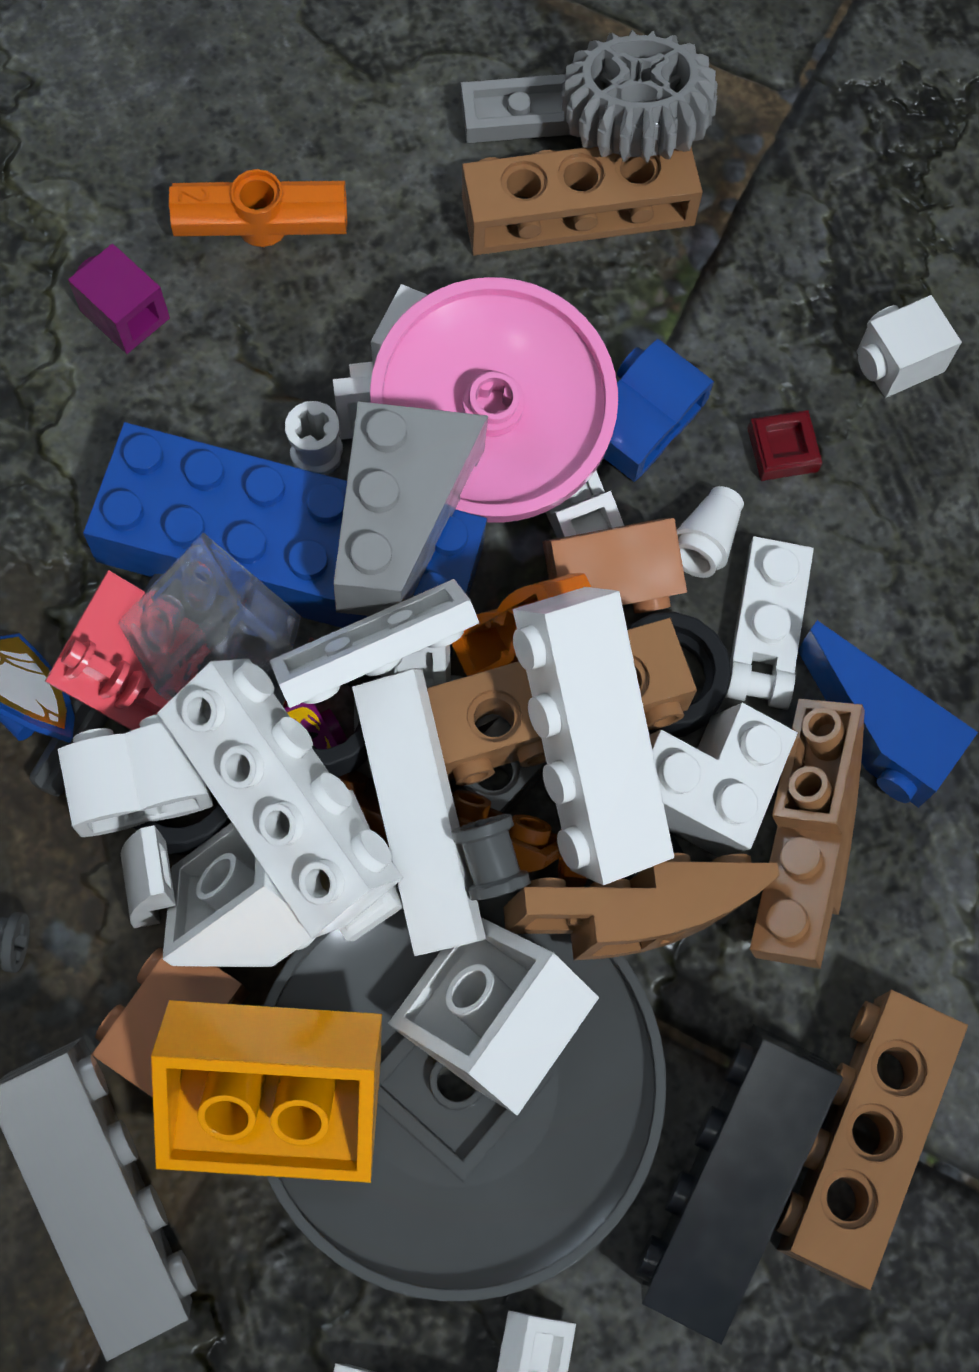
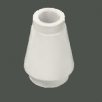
(710, 532)

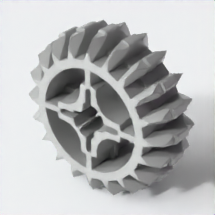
(639, 96)

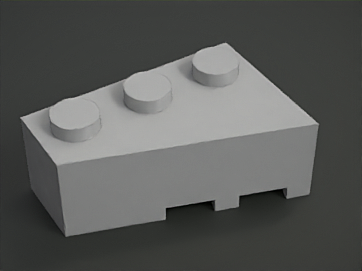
(398, 498)

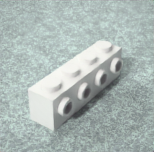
(593, 733)
(280, 795)

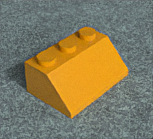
(266, 1091)

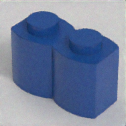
(655, 404)

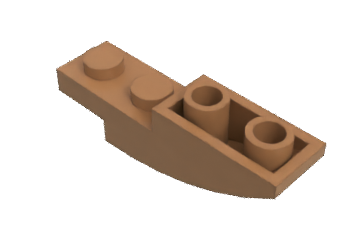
(813, 833)
(641, 913)

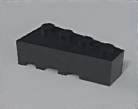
(737, 1183)

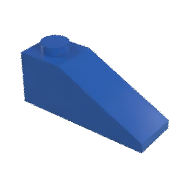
(905, 735)

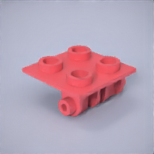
(99, 662)

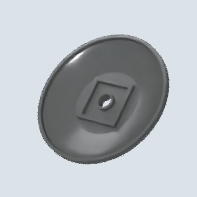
(466, 1190)

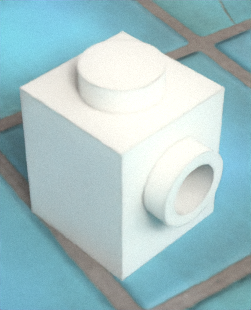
(907, 345)

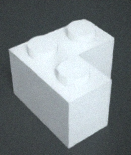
(724, 786)

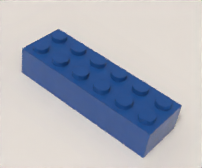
(261, 512)

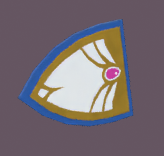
(25, 697)

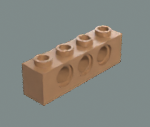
(559, 214)
(505, 691)
(927, 1049)

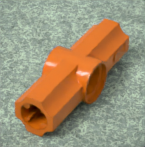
(231, 207)

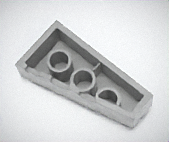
(94, 1198)

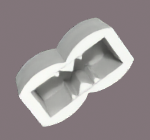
(129, 778)

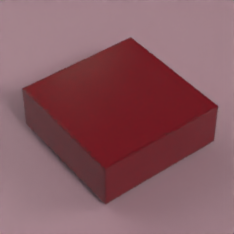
(784, 445)

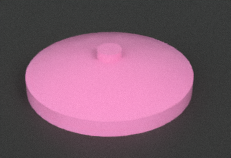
(525, 365)

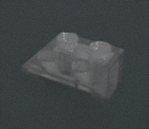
(205, 613)

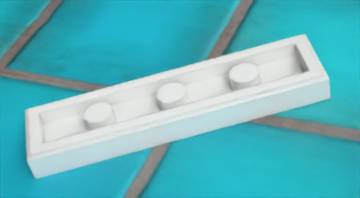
(418, 811)

